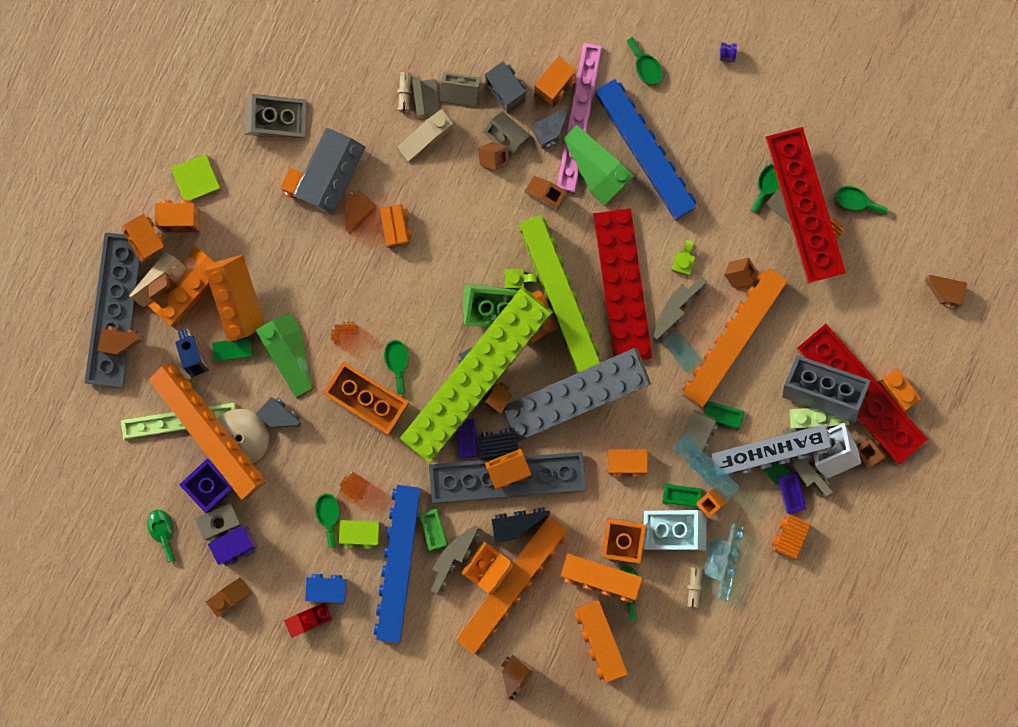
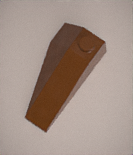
(515, 675)

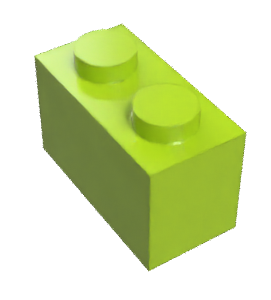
(359, 532)

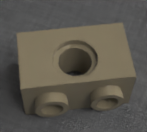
(207, 522)

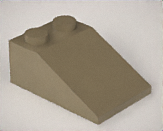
(274, 116)

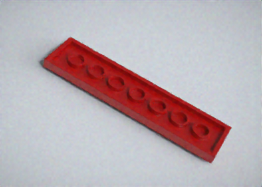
(805, 205)
(622, 282)
(879, 411)

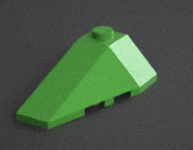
(598, 167)
(484, 303)
(286, 347)

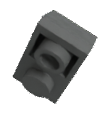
(276, 415)

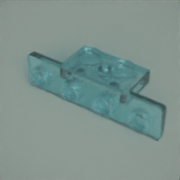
(709, 471)
(722, 560)

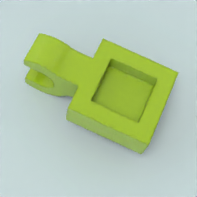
(684, 261)
(515, 278)

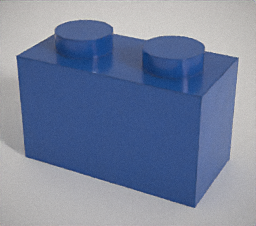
(326, 589)

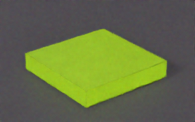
(195, 178)

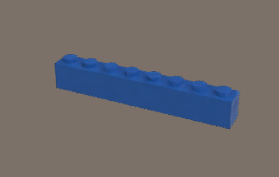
(645, 150)
(398, 564)

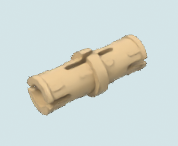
(404, 91)
(694, 587)

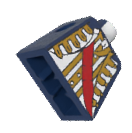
(191, 354)

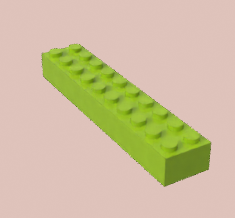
(558, 293)
(476, 375)

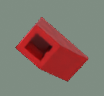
(308, 620)

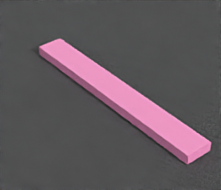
(580, 111)

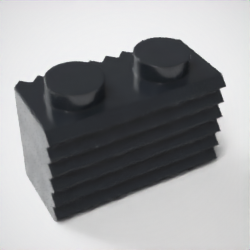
(497, 445)

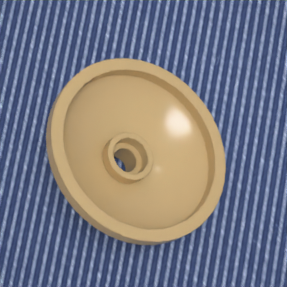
(251, 428)

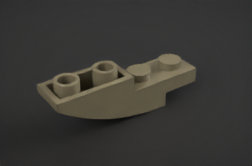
(671, 313)
(808, 472)
(458, 550)

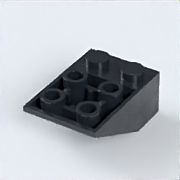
(512, 527)

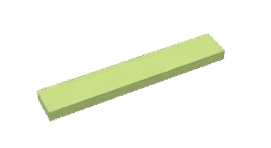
(163, 423)

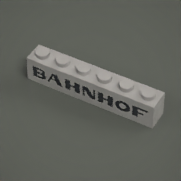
(774, 449)

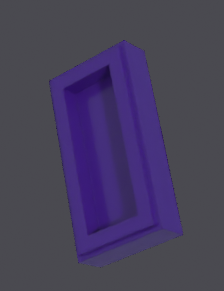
(467, 440)
(791, 492)

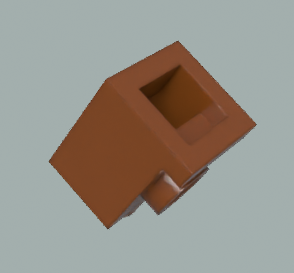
(874, 460)

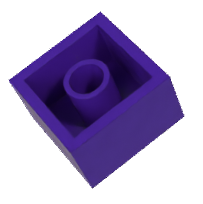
(206, 486)
(233, 545)

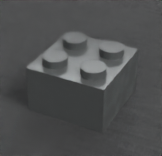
(505, 86)

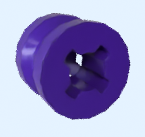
(728, 52)

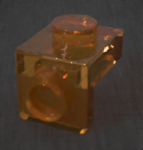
(347, 328)

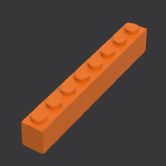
(735, 337)
(207, 430)
(523, 569)

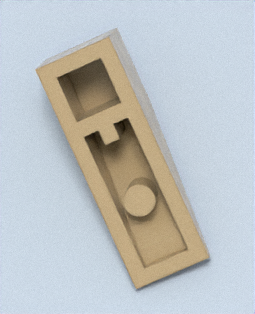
(426, 135)
(166, 264)

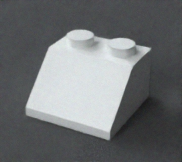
(841, 455)

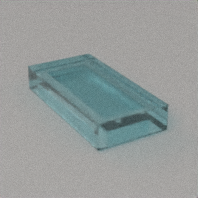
(681, 350)

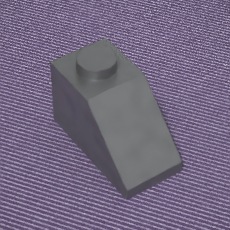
(550, 128)

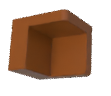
(493, 156)
(740, 272)
(160, 288)

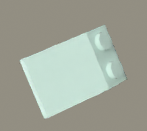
(675, 530)

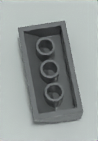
(329, 171)
(826, 388)

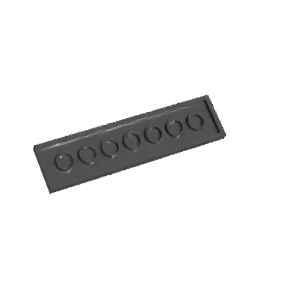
(112, 308)
(577, 394)
(472, 481)

